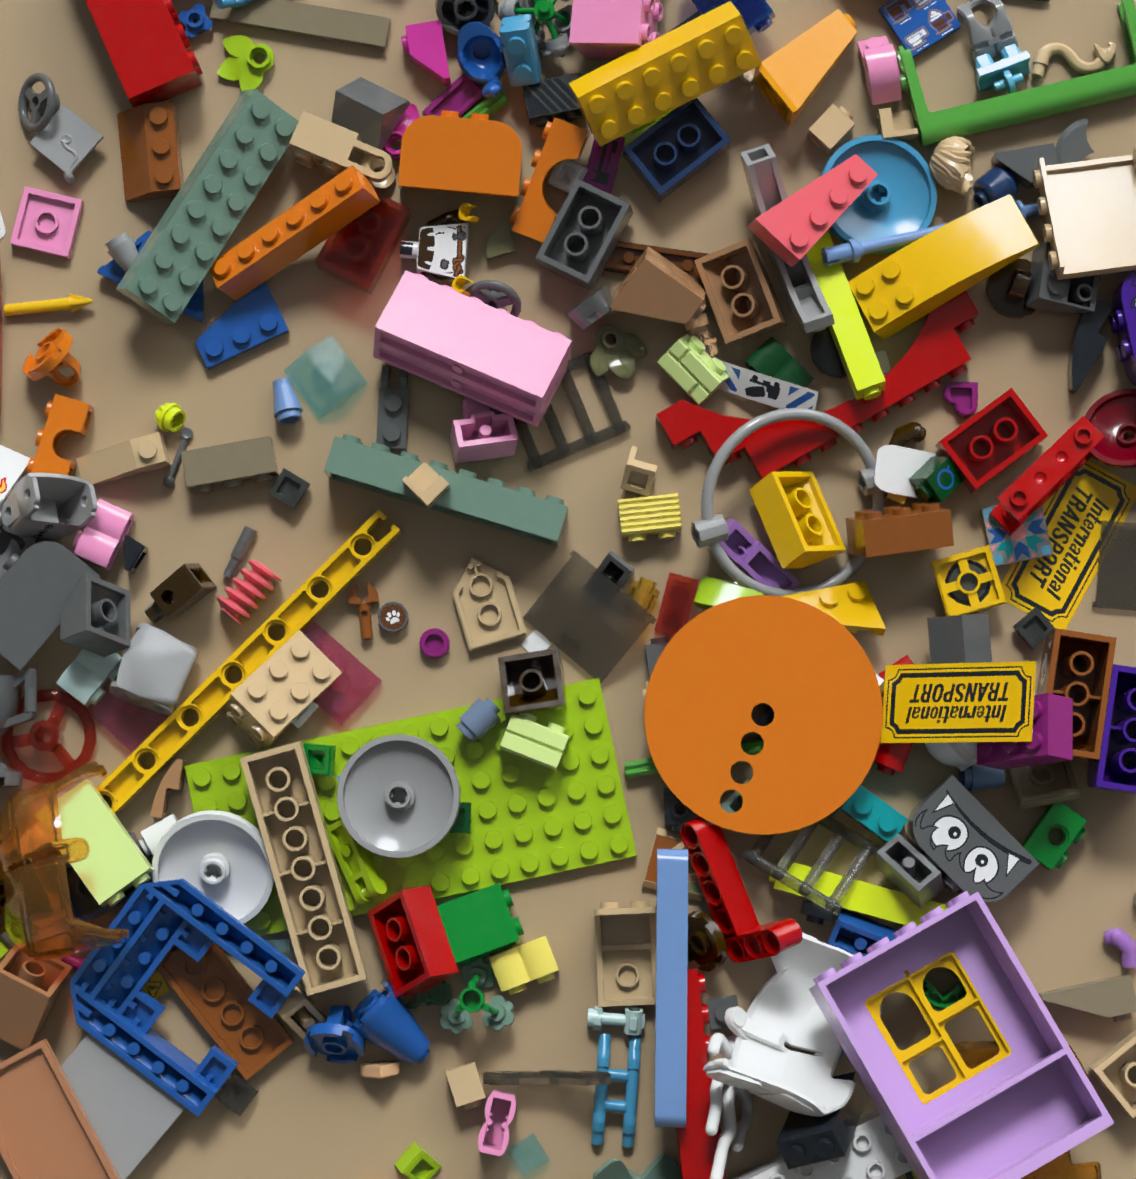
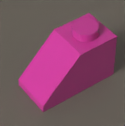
(427, 49)

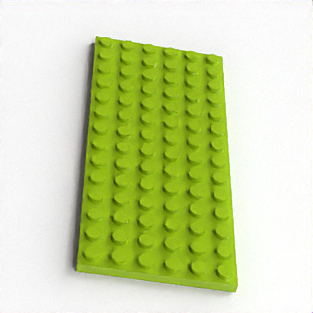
(522, 813)

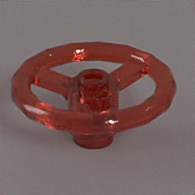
(36, 737)

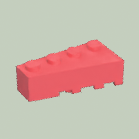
(806, 215)

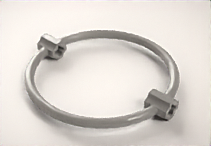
(713, 529)

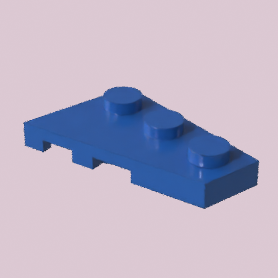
(242, 327)

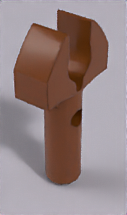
(364, 609)

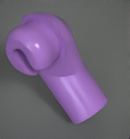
(1124, 943)

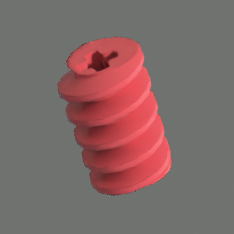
(247, 590)

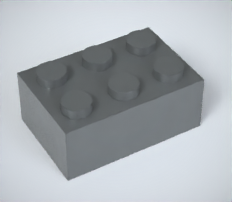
(584, 235)

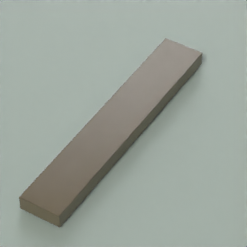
(308, 21)

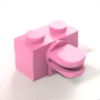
(482, 434)

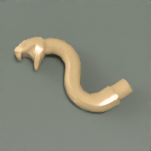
(1042, 57)

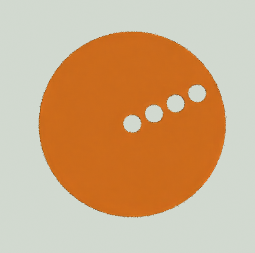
(821, 702)

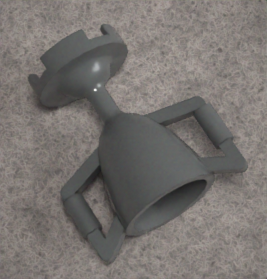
(9, 702)

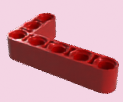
(728, 898)

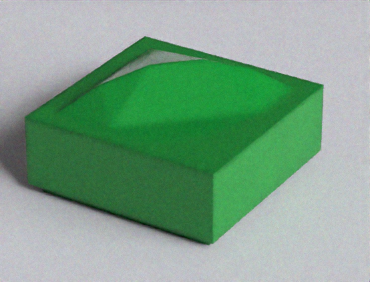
(320, 758)

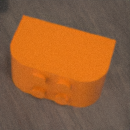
(461, 155)

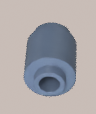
(478, 719)

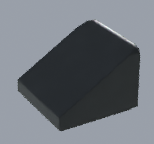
(133, 554)

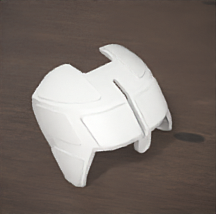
(789, 1016)

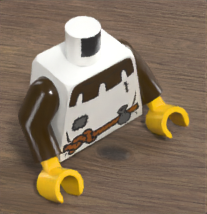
(443, 248)

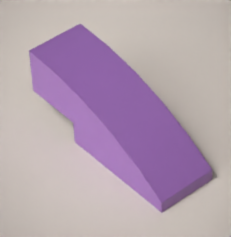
(755, 559)

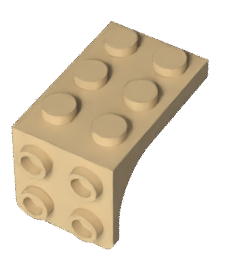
(280, 690)
(626, 954)

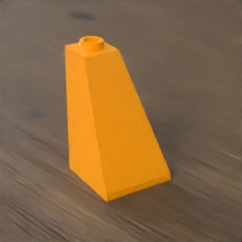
(801, 67)

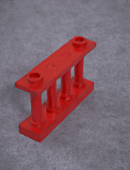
(1046, 475)

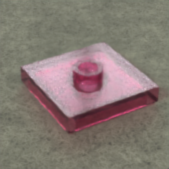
(127, 721)

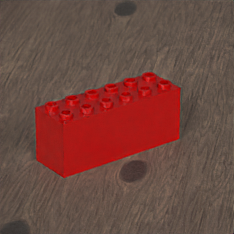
(146, 48)

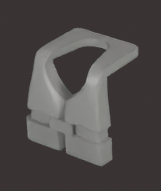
(992, 37)

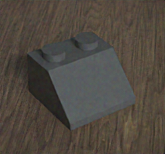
(96, 617)

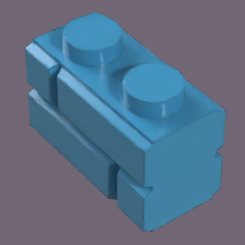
(521, 50)

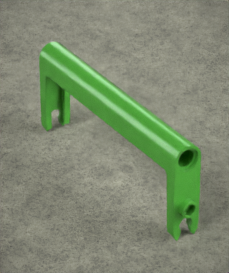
(1021, 105)

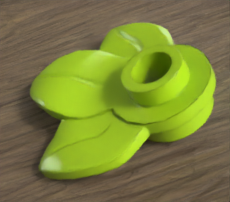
(241, 63)

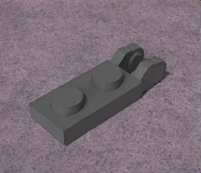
(393, 411)

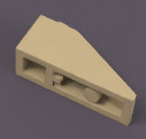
(124, 459)

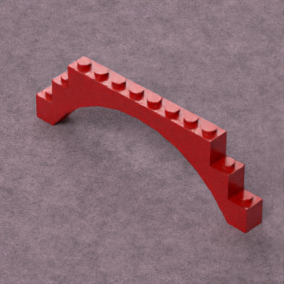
(778, 445)

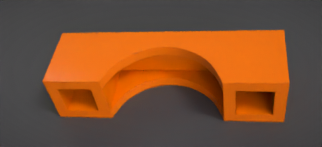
(562, 143)

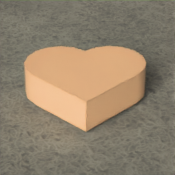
(380, 1069)

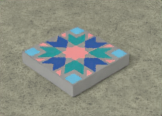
(1026, 543)

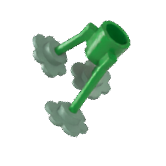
(472, 1000)

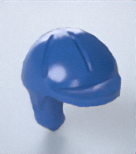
(481, 57)

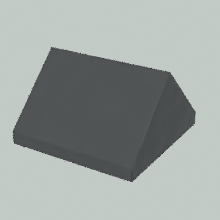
(368, 111)
(959, 639)

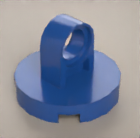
(335, 1038)

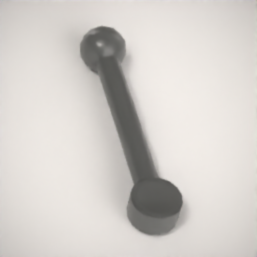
(186, 434)

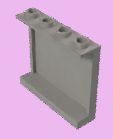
(120, 1103)

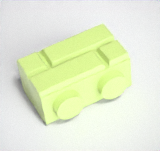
(693, 368)
(534, 741)

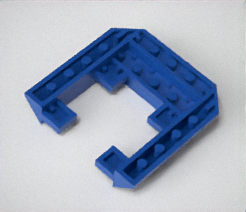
(121, 1014)

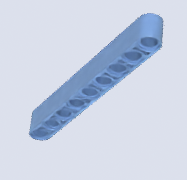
(671, 988)

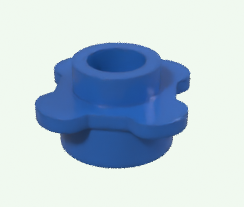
(203, 24)

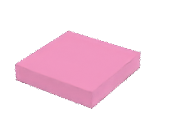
(47, 222)

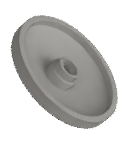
(398, 796)

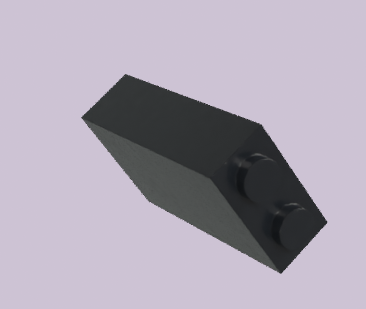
(823, 1138)

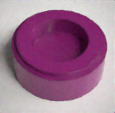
(434, 643)

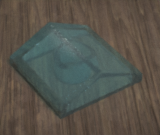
(325, 376)

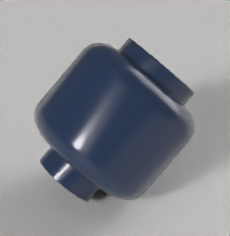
(993, 186)

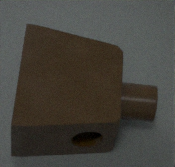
(189, 586)

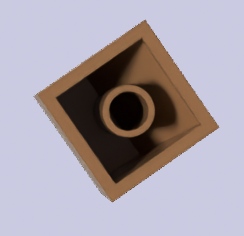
(659, 291)
(28, 995)

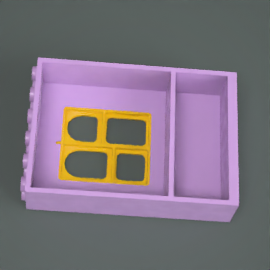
(991, 1118)

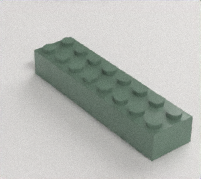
(209, 206)
(468, 498)

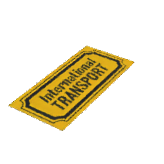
(1074, 528)
(959, 702)

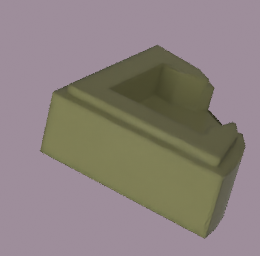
(500, 242)

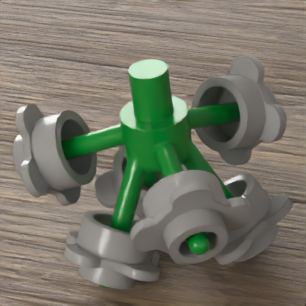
(544, 13)

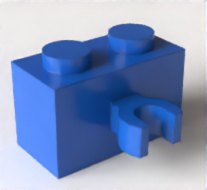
(856, 933)

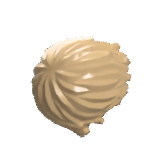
(952, 164)

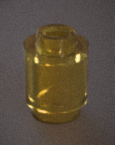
(644, 593)

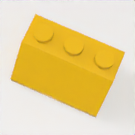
(796, 518)

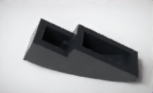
(1086, 344)

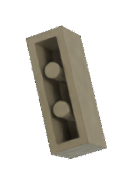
(229, 464)

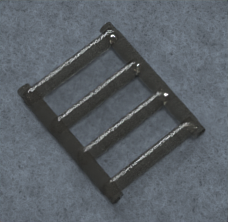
(590, 437)
(806, 887)

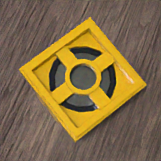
(966, 583)

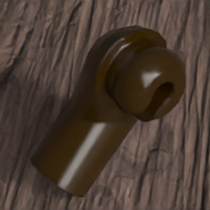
(907, 433)

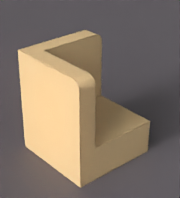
(896, 124)
(638, 475)
(426, 484)

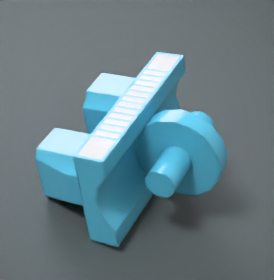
(1003, 72)

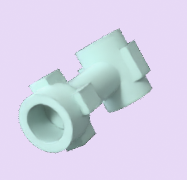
(632, 1020)

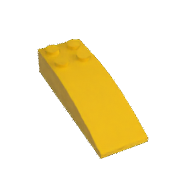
(941, 265)

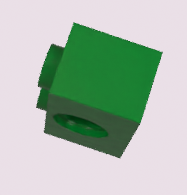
(1060, 817)

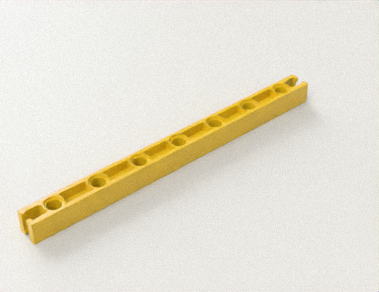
(214, 692)

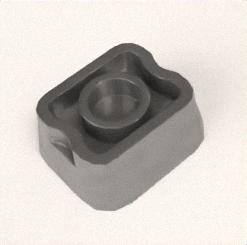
(591, 308)

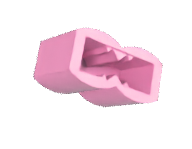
(103, 535)
(495, 1131)

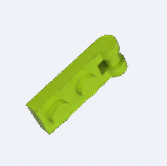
(355, 864)

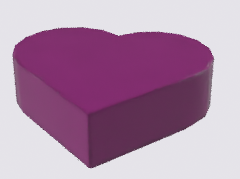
(962, 396)

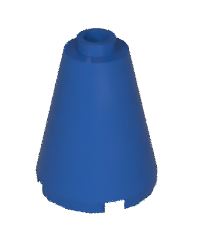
(390, 1025)

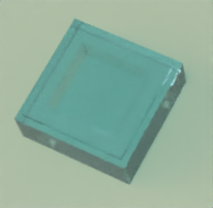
(528, 1154)

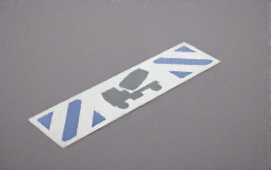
(767, 389)

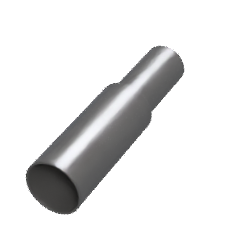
(239, 551)

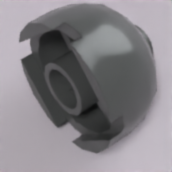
(457, 13)

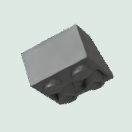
(1055, 295)

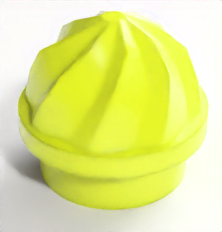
(170, 417)

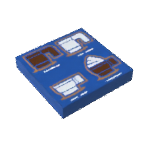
(919, 22)

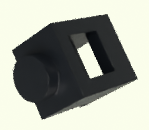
(671, 817)

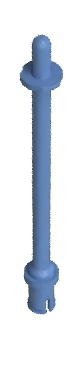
(854, 250)

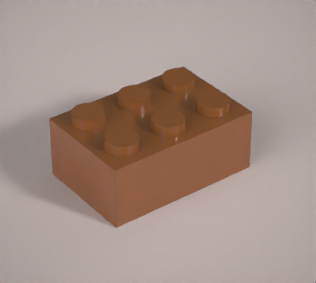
(899, 530)

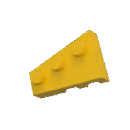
(847, 604)

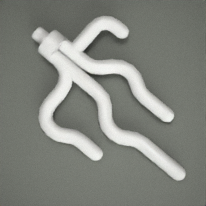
(733, 1133)

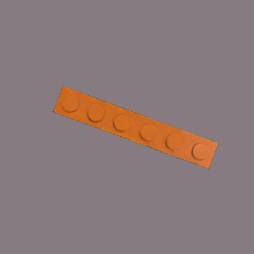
(294, 233)

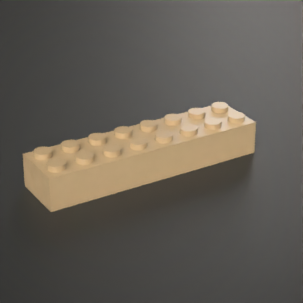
(304, 867)

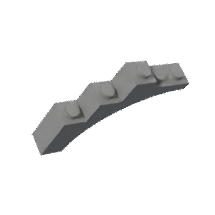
(799, 282)

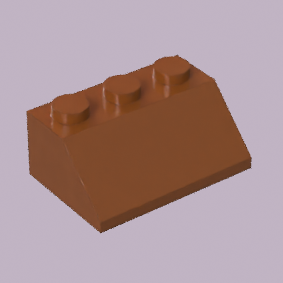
(150, 151)

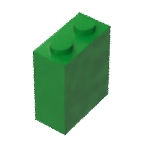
(480, 924)

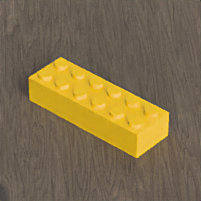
(665, 73)

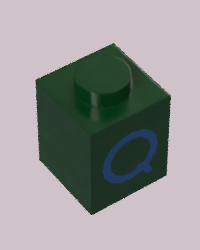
(936, 479)

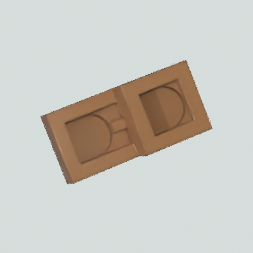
(172, 780)

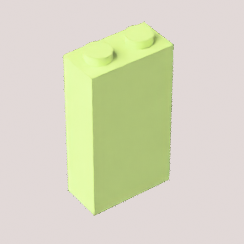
(114, 857)

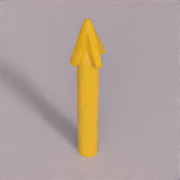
(73, 302)

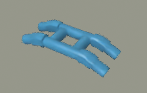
(604, 1105)

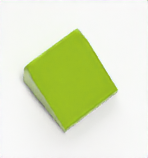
(417, 1163)

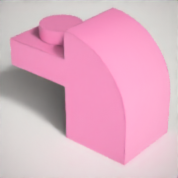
(881, 70)

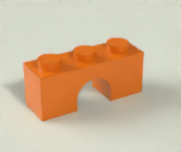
(63, 418)

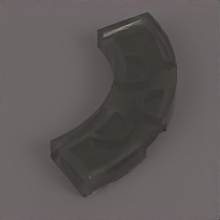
(547, 1077)

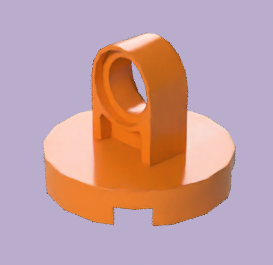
(51, 357)

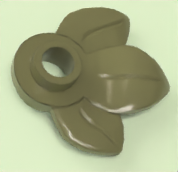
(616, 357)

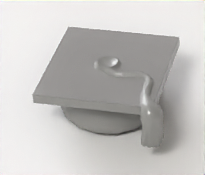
(66, 141)

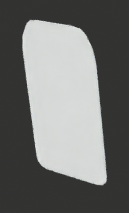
(896, 466)

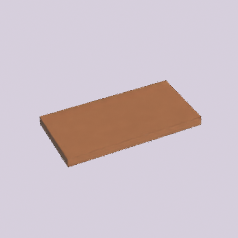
(44, 1122)

